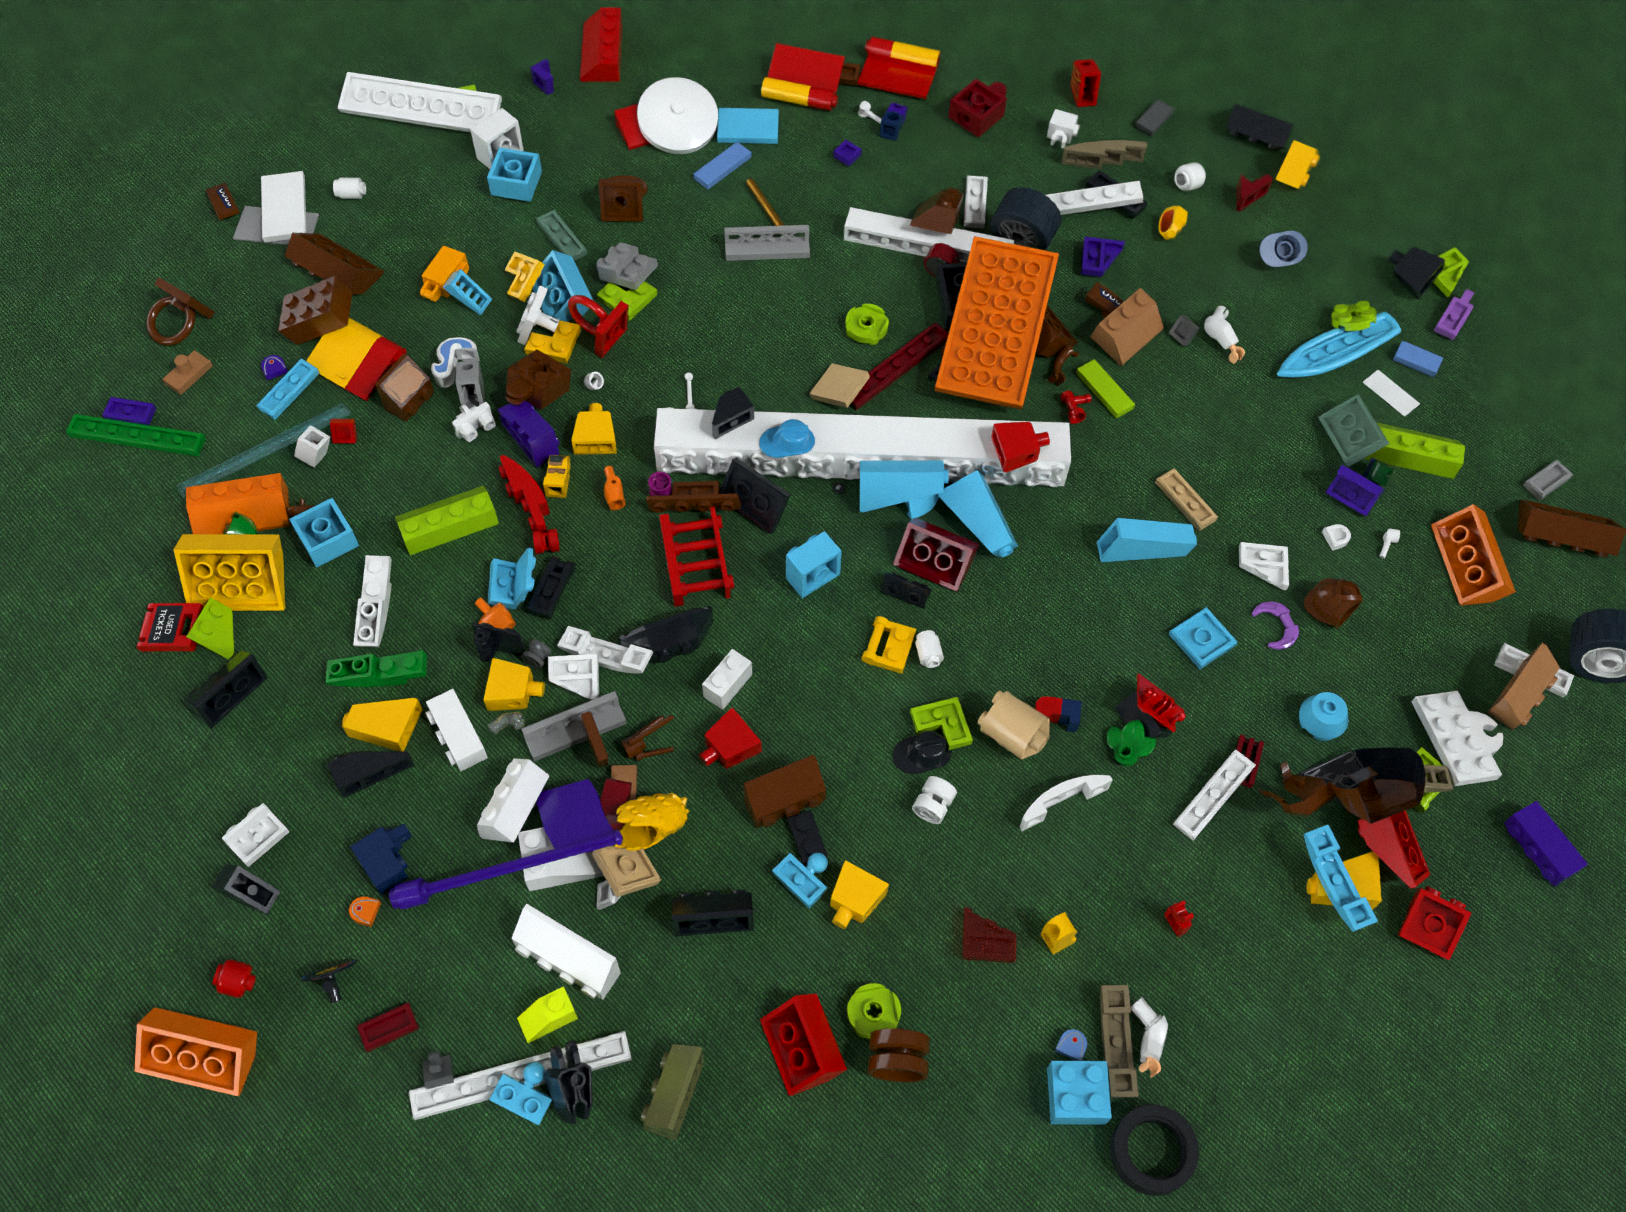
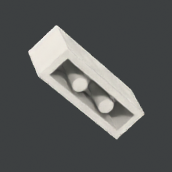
(455, 730)

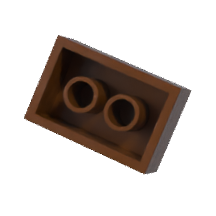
(315, 310)

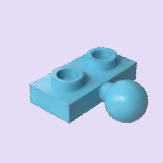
(801, 878)
(521, 1096)

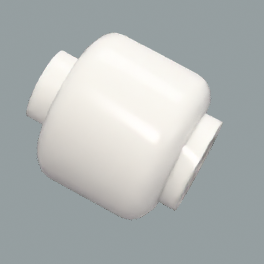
(1190, 176)

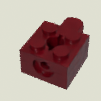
(978, 106)

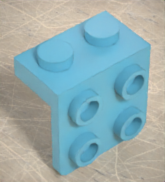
(511, 581)

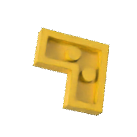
(526, 272)
(557, 347)

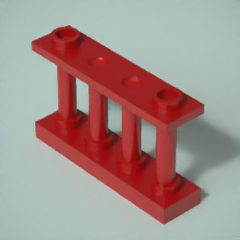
(678, 569)

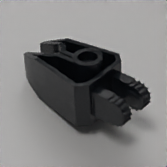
(569, 1083)

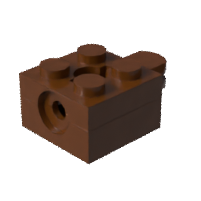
(537, 380)

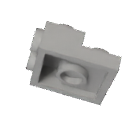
(625, 266)

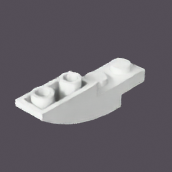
(374, 602)

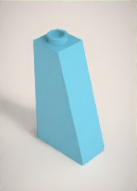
(899, 481)
(978, 510)
(1145, 540)

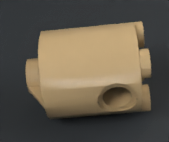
(1015, 725)

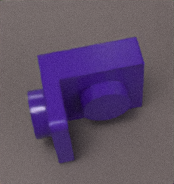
(542, 77)

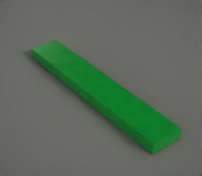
(135, 435)

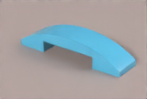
(1336, 880)

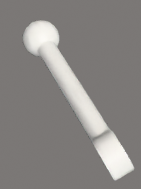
(688, 376)

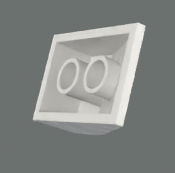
(558, 872)

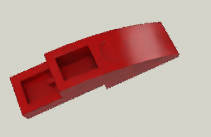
(525, 491)

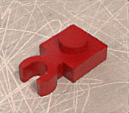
(1179, 918)

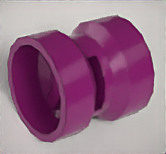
(660, 484)

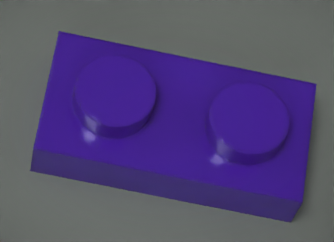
(129, 411)

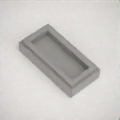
(1548, 480)

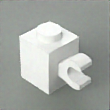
(1062, 127)

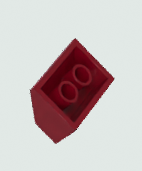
(935, 554)

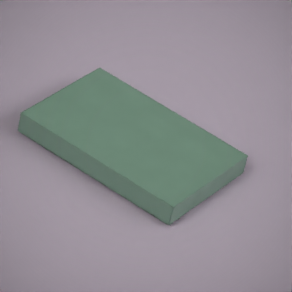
(1353, 430)

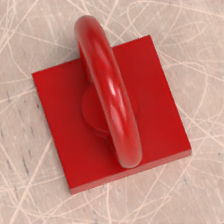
(610, 326)

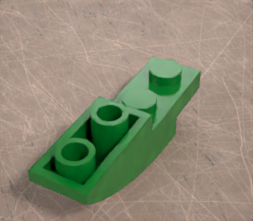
(376, 671)

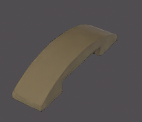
(1117, 1040)

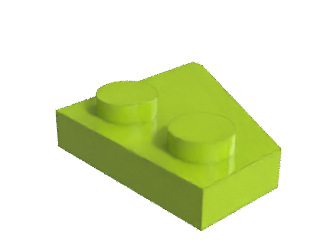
(1454, 266)

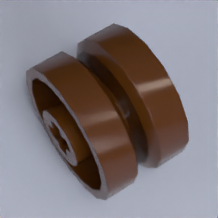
(898, 1055)

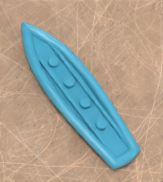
(1338, 348)

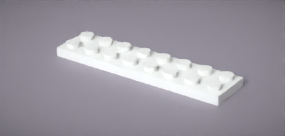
(416, 102)

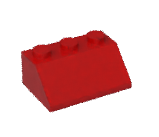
(802, 1043)

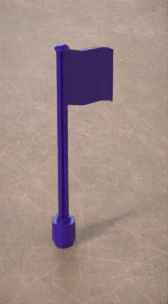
(572, 822)

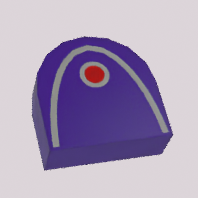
(273, 367)

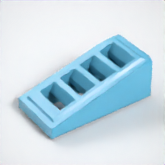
(465, 281)

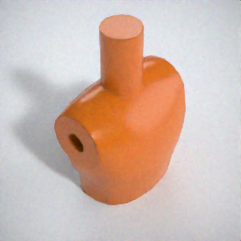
(613, 490)
(496, 615)

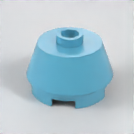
(1324, 716)

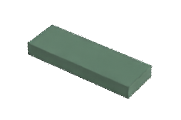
(561, 235)

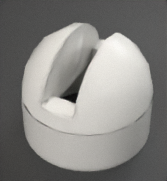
(596, 384)

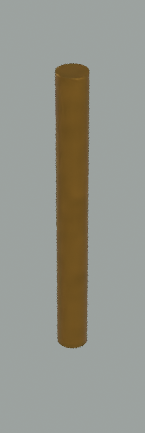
(764, 203)

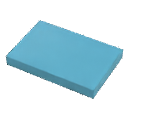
(747, 125)

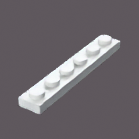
(1098, 197)

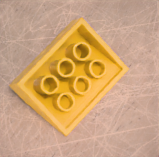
(232, 569)

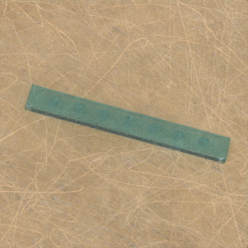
(263, 449)

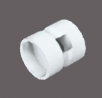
(935, 799)

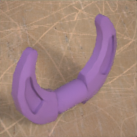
(1279, 610)

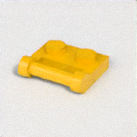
(896, 648)

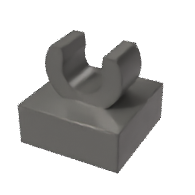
(1184, 330)
(437, 1070)

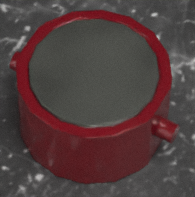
(940, 254)

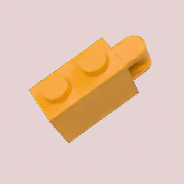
(439, 271)

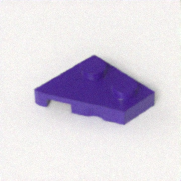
(1099, 255)

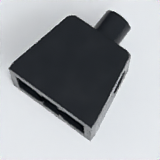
(1416, 269)

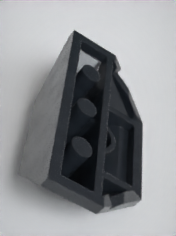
(672, 635)

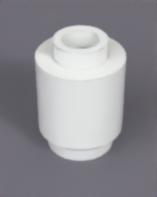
(349, 188)
(929, 649)

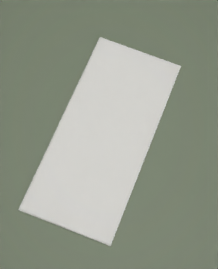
(1391, 393)

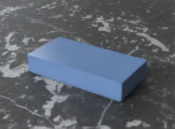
(1418, 359)

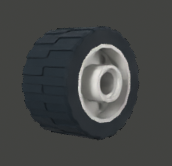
(1599, 645)

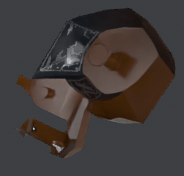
(1362, 782)

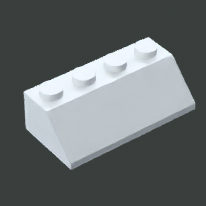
(565, 952)

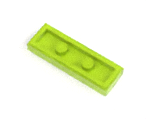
(1105, 388)

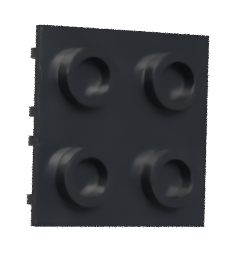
(492, 639)

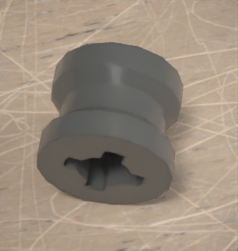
(536, 654)

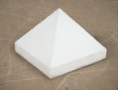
(605, 895)

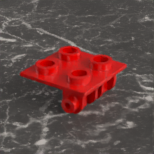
(1158, 704)

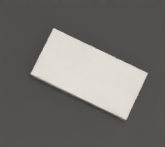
(283, 206)

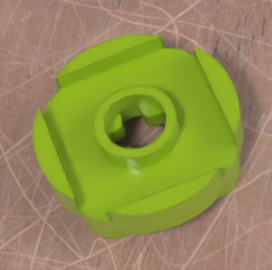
(1354, 316)
(862, 333)
(861, 1001)

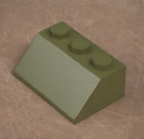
(673, 1090)

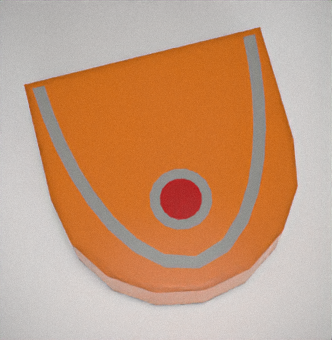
(364, 910)

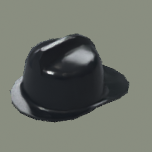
(921, 753)

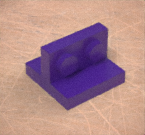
(1354, 490)

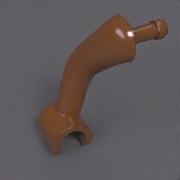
(1057, 375)

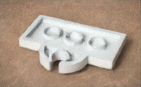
(1460, 737)

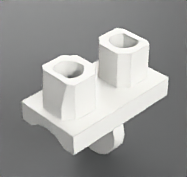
(471, 419)

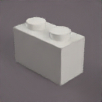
(727, 679)

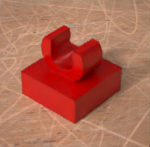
(343, 430)

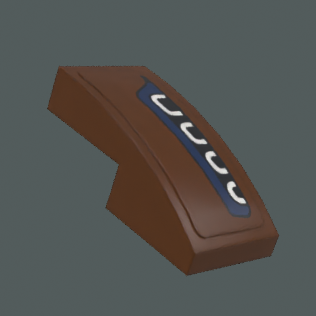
(222, 201)
(1103, 299)

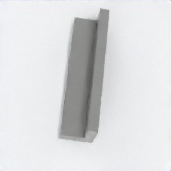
(767, 246)
(566, 727)

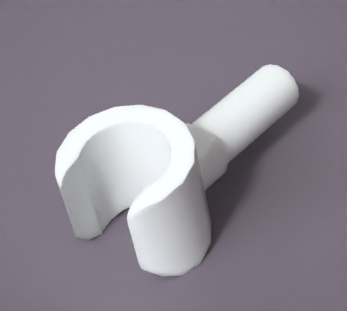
(864, 111)
(1389, 537)

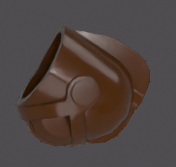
(1333, 601)

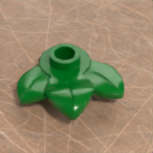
(1132, 739)

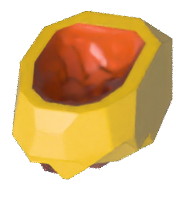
(1172, 221)

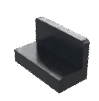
(1130, 711)

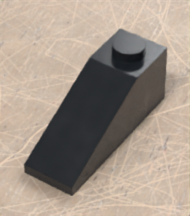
(363, 769)

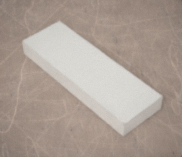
(975, 202)
(1511, 659)

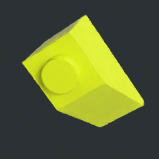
(547, 1015)

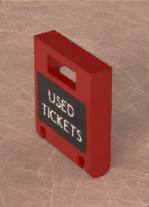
(164, 627)

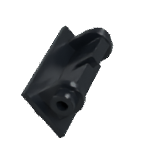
(902, 589)

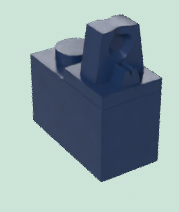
(381, 858)

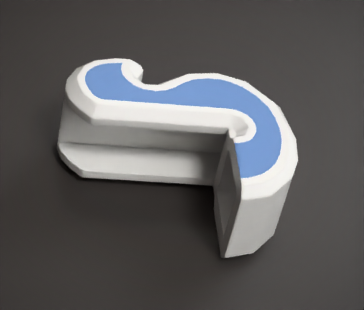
(448, 355)

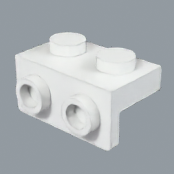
(255, 834)

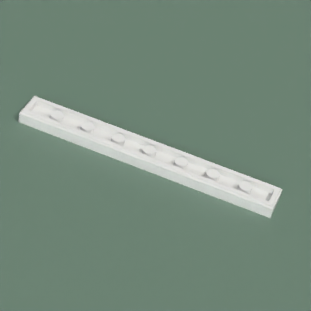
(480, 1085)

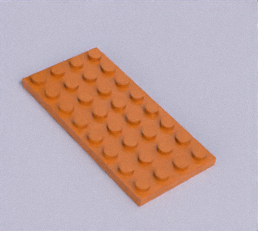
(997, 323)

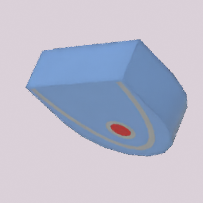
(1072, 1045)

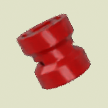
(540, 541)

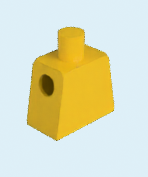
(594, 432)
(510, 686)
(856, 895)

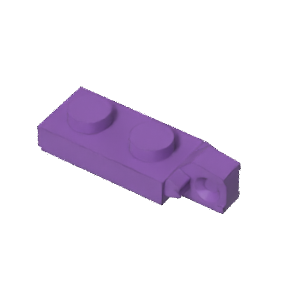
(1455, 315)

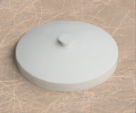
(677, 115)

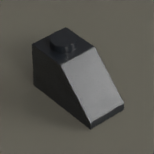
(731, 412)
(245, 888)

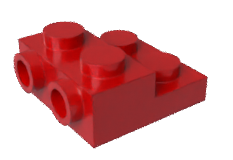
(1434, 922)

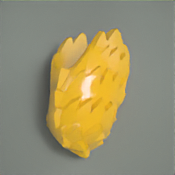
(651, 819)

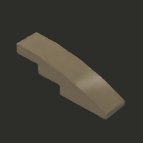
(1107, 152)

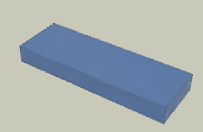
(722, 165)

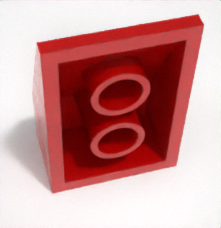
(1396, 846)

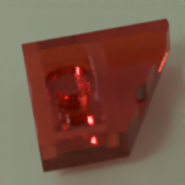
(986, 940)

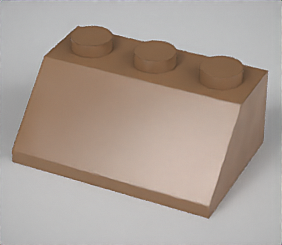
(1129, 327)
(1526, 688)

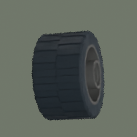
(1026, 218)

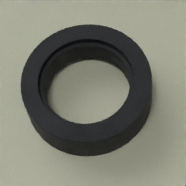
(1177, 1126)

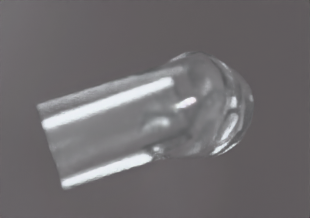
(505, 719)

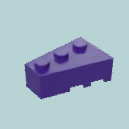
(530, 432)

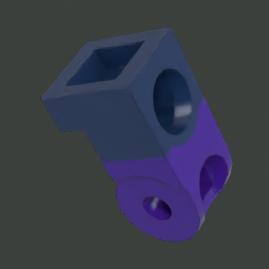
(893, 121)

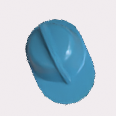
(787, 440)

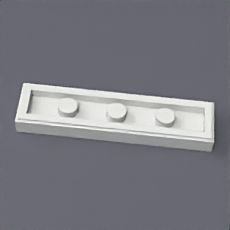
(1214, 795)

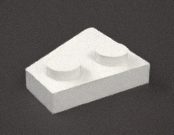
(1266, 562)
(576, 674)

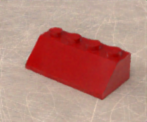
(602, 46)

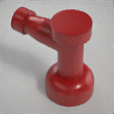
(1076, 413)

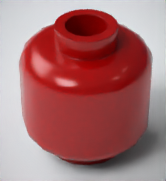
(234, 978)

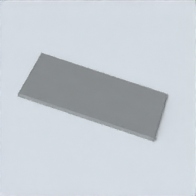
(250, 225)

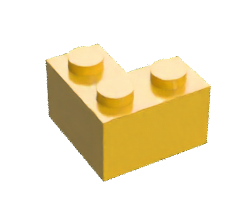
(1297, 163)

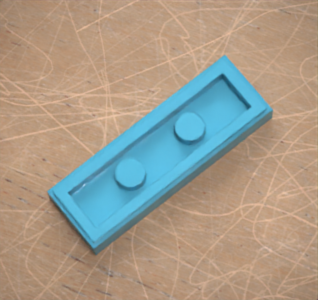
(288, 389)

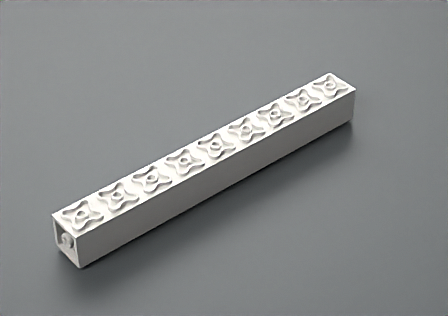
(965, 445)

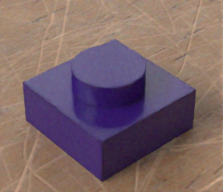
(847, 152)

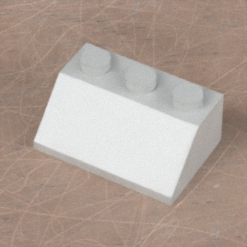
(512, 801)

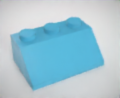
(562, 281)

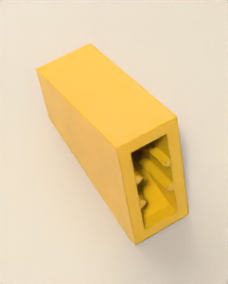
(383, 722)
(1364, 874)

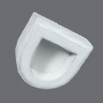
(1336, 536)

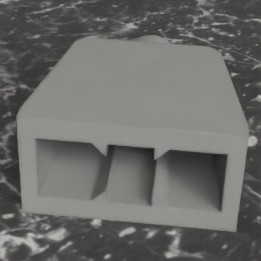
(468, 376)

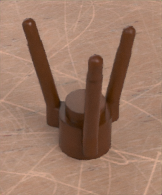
(635, 745)

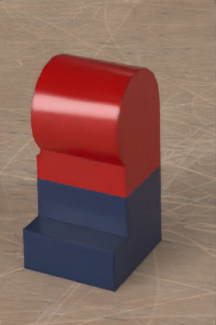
(1061, 711)

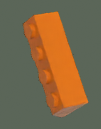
(259, 498)
(1472, 557)
(194, 1051)

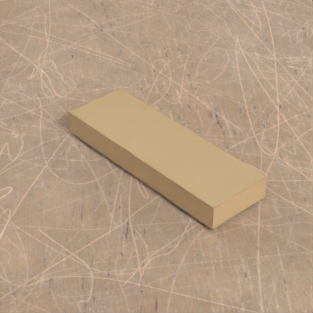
(1186, 499)

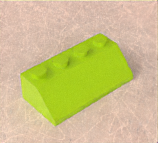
(1420, 451)
(447, 520)

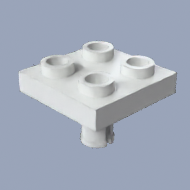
(533, 316)

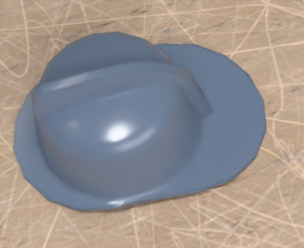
(1283, 248)

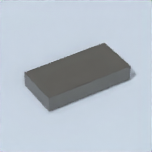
(1154, 117)

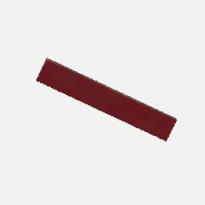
(901, 363)

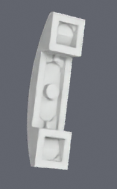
(609, 654)
(1088, 785)

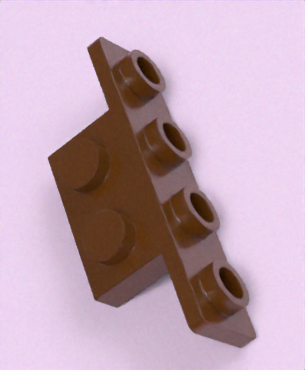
(694, 496)

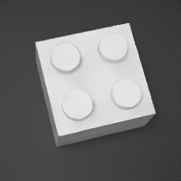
(494, 132)

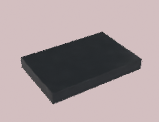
(759, 497)

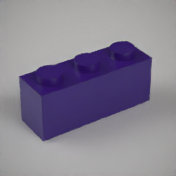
(1545, 843)

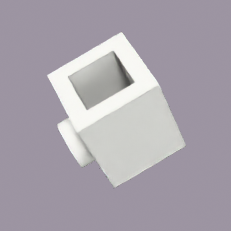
(312, 446)

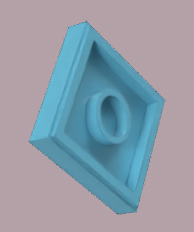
(1203, 638)

